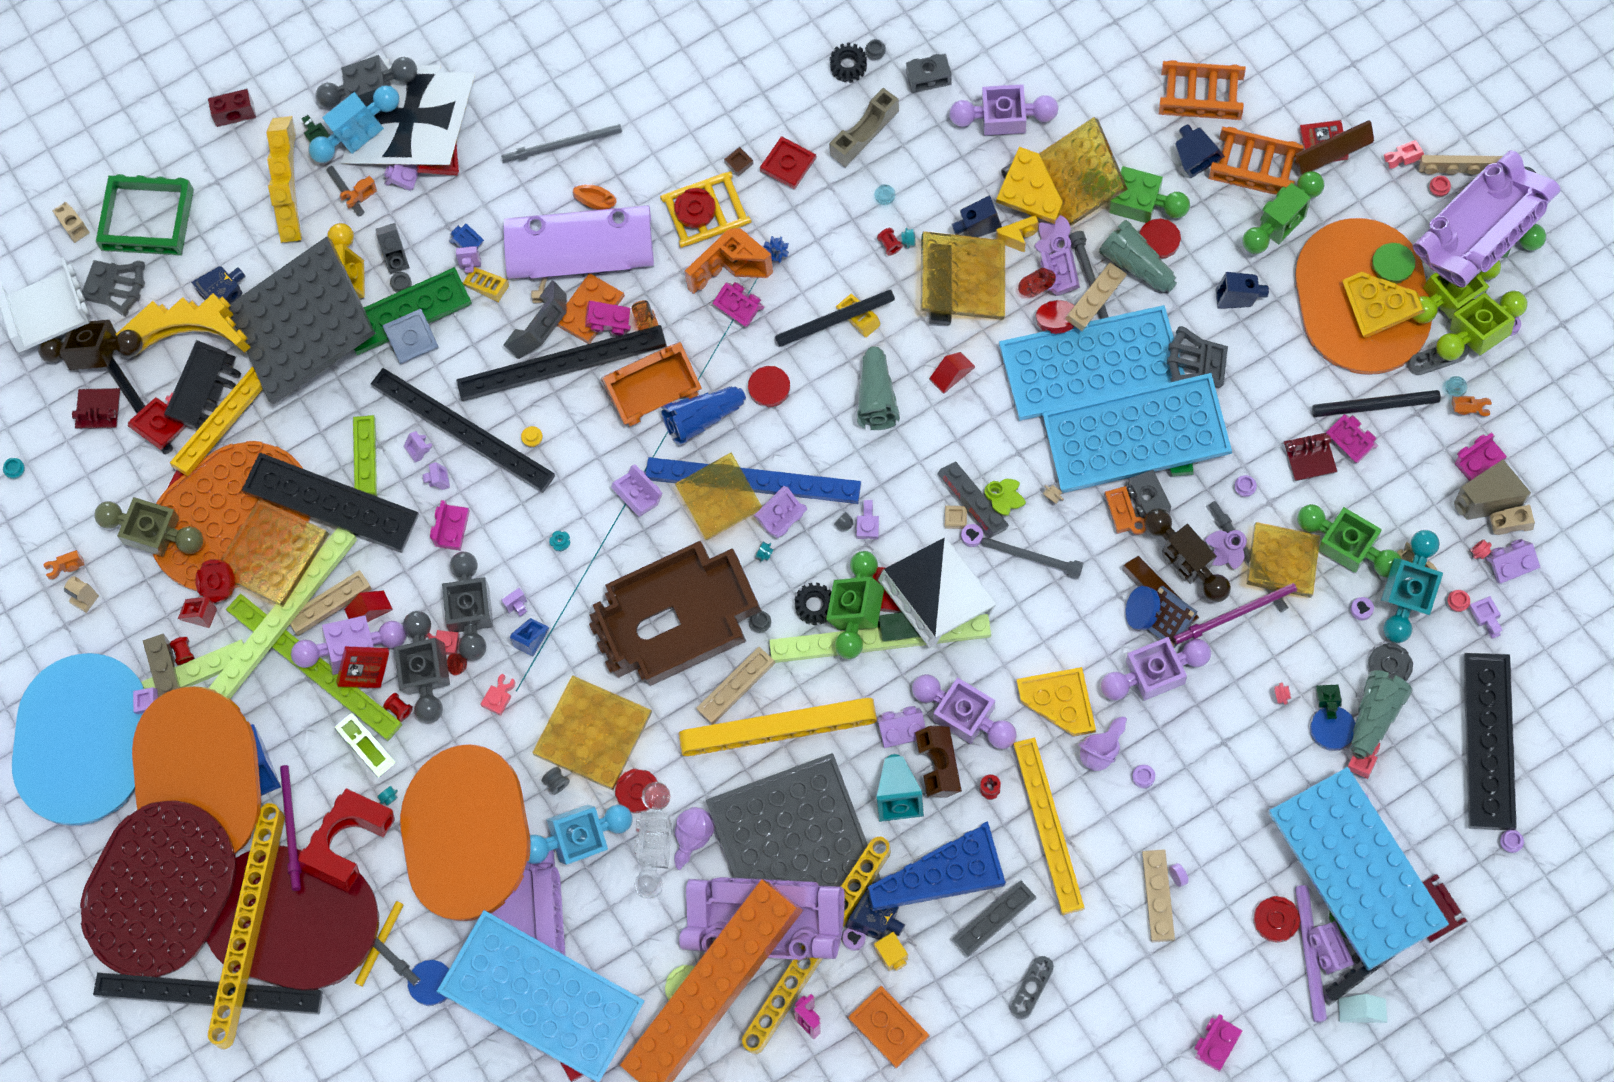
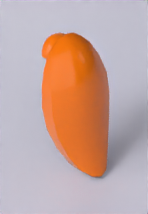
(594, 197)

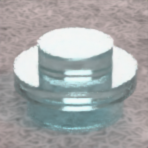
(885, 194)
(1456, 386)

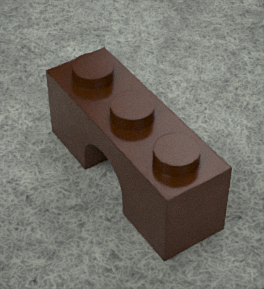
(938, 745)

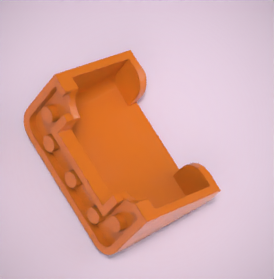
(651, 383)

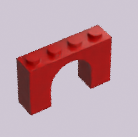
(348, 811)

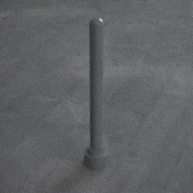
(1078, 242)
(1072, 568)

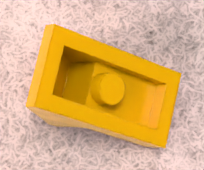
(1014, 232)

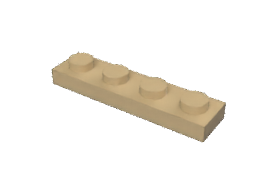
(1455, 164)
(1096, 296)
(330, 602)
(735, 685)
(1158, 896)

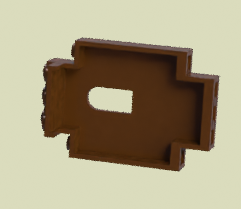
(706, 596)

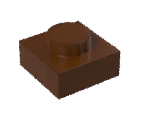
(738, 161)

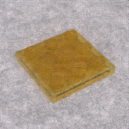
(718, 496)
(1283, 558)

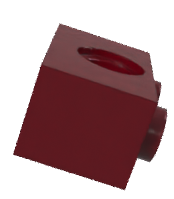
(231, 107)

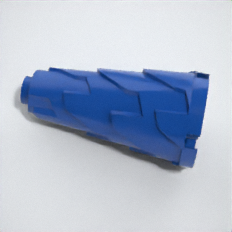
(694, 415)

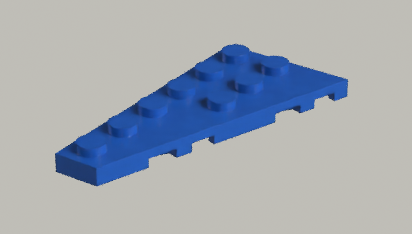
(951, 870)

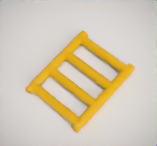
(723, 225)

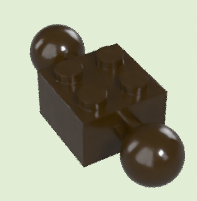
(91, 346)
(1188, 554)

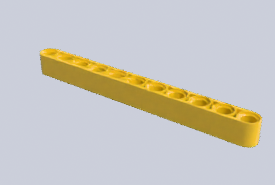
(249, 935)
(804, 975)

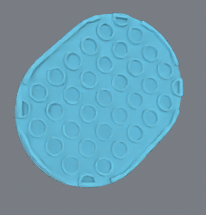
(76, 739)

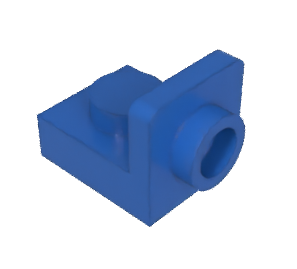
(465, 237)

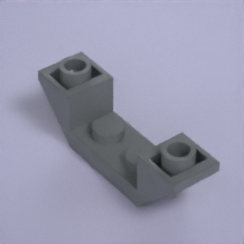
(542, 325)

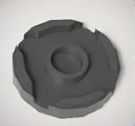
(1391, 659)

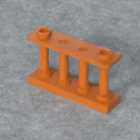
(1202, 108)
(1249, 179)

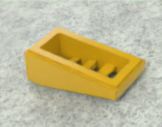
(496, 294)
(867, 324)

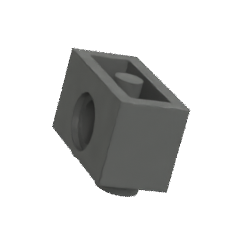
(922, 81)
(1147, 484)

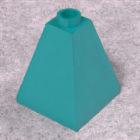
(898, 791)

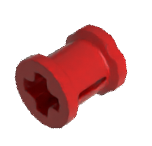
(889, 241)
(181, 650)
(398, 707)
(984, 790)

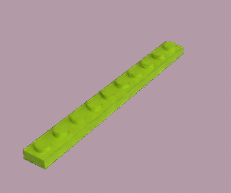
(320, 673)

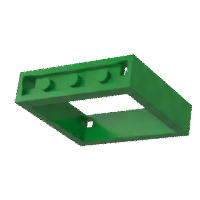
(146, 245)

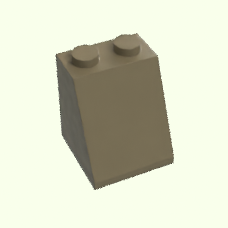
(1491, 492)

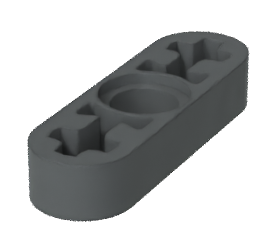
(1432, 365)
(1019, 999)

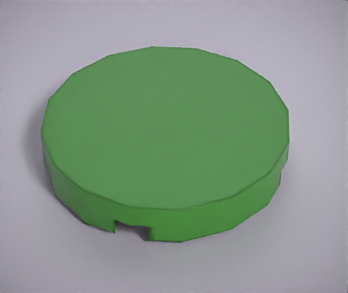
(1393, 262)

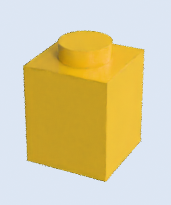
(891, 952)

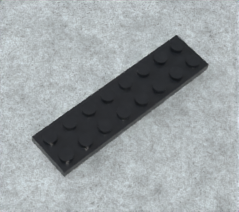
(330, 502)
(1489, 741)

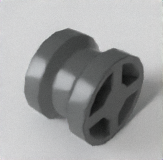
(555, 780)

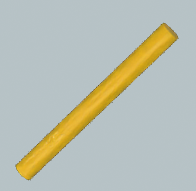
(383, 935)

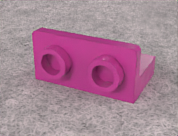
(738, 303)
(607, 317)
(1352, 438)
(1479, 457)
(449, 526)
(806, 1016)
(1218, 1043)

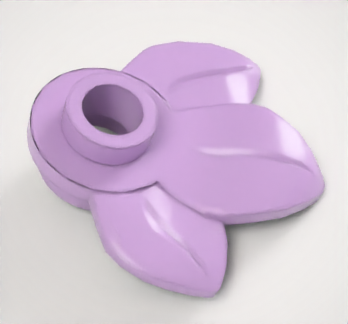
(1053, 235)
(1225, 549)

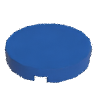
(1142, 608)
(1332, 733)
(431, 976)

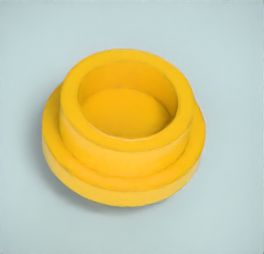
(531, 436)

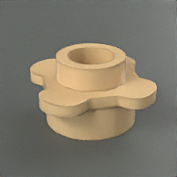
(1053, 493)

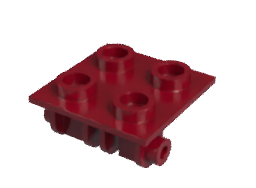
(97, 408)
(1310, 456)

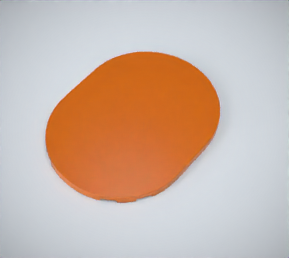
(1326, 311)
(214, 504)
(199, 752)
(465, 832)

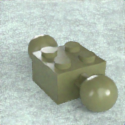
(148, 527)

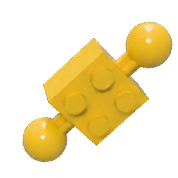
(342, 238)

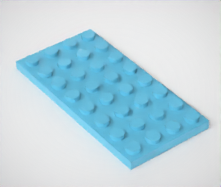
(1090, 364)
(1137, 433)
(1358, 868)
(541, 996)

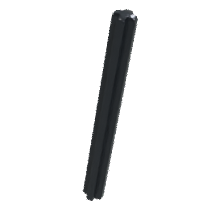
(835, 317)
(130, 393)
(1376, 403)

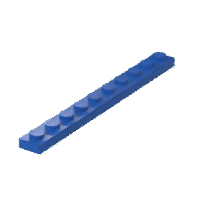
(765, 481)

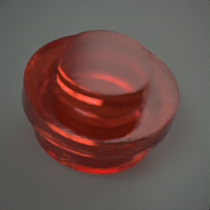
(456, 664)

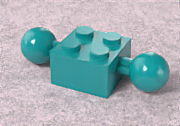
(1411, 586)

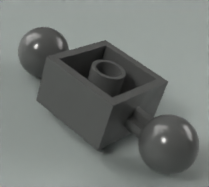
(364, 79)
(467, 605)
(422, 666)

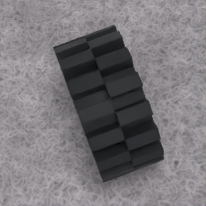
(848, 52)
(802, 598)

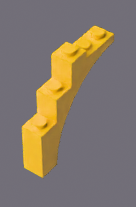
(281, 187)
(184, 316)

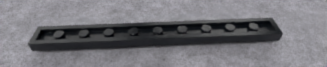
(561, 363)
(463, 430)
(204, 993)

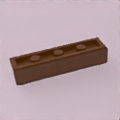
(1334, 147)
(1143, 575)

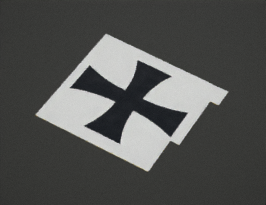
(423, 123)

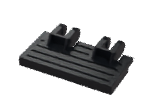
(200, 383)

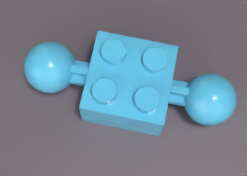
(353, 123)
(579, 833)

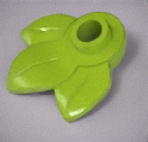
(1006, 495)

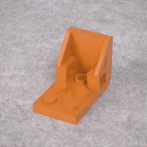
(733, 245)

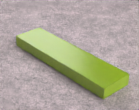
(365, 454)

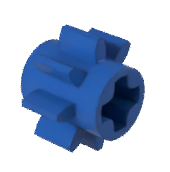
(774, 245)

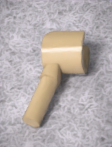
(535, 294)

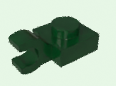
(313, 130)
(1330, 698)

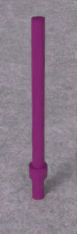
(1196, 630)
(293, 866)

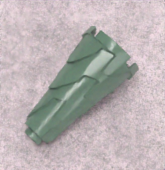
(1130, 251)
(876, 396)
(1378, 709)

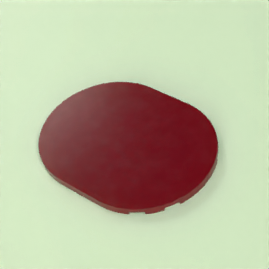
(158, 889)
(306, 934)

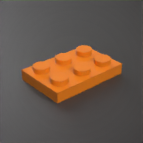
(590, 290)
(888, 1027)

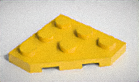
(1030, 187)
(1380, 303)
(1060, 699)

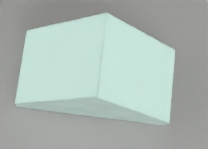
(1362, 1009)

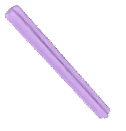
(1311, 954)

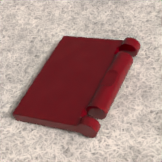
(1446, 905)

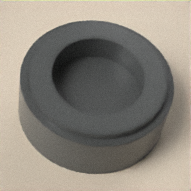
(400, 281)

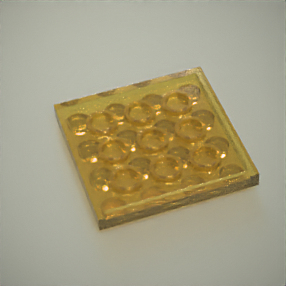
(1083, 171)
(962, 275)
(273, 552)
(592, 732)

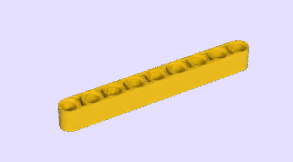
(777, 727)

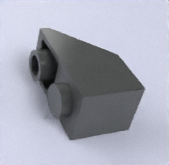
(392, 248)

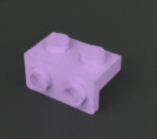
(401, 175)
(1064, 267)
(637, 491)
(780, 512)
(1513, 560)
(900, 726)
(1330, 948)

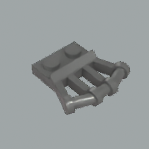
(102, 280)
(1210, 357)

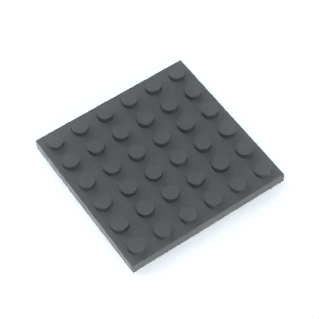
(301, 320)
(792, 826)

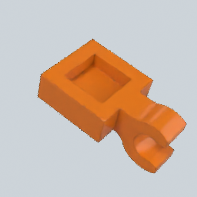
(362, 190)
(1468, 404)
(67, 562)

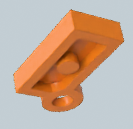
(1122, 511)

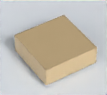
(955, 517)

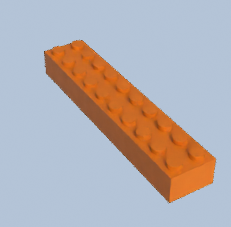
(712, 985)

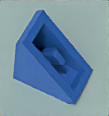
(529, 636)

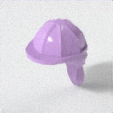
(1101, 749)
(692, 832)

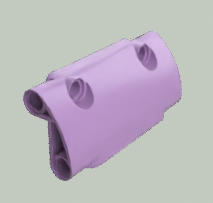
(1485, 219)
(578, 243)
(717, 900)
(537, 904)

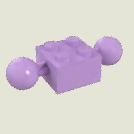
(1003, 110)
(343, 633)
(1156, 669)
(964, 711)

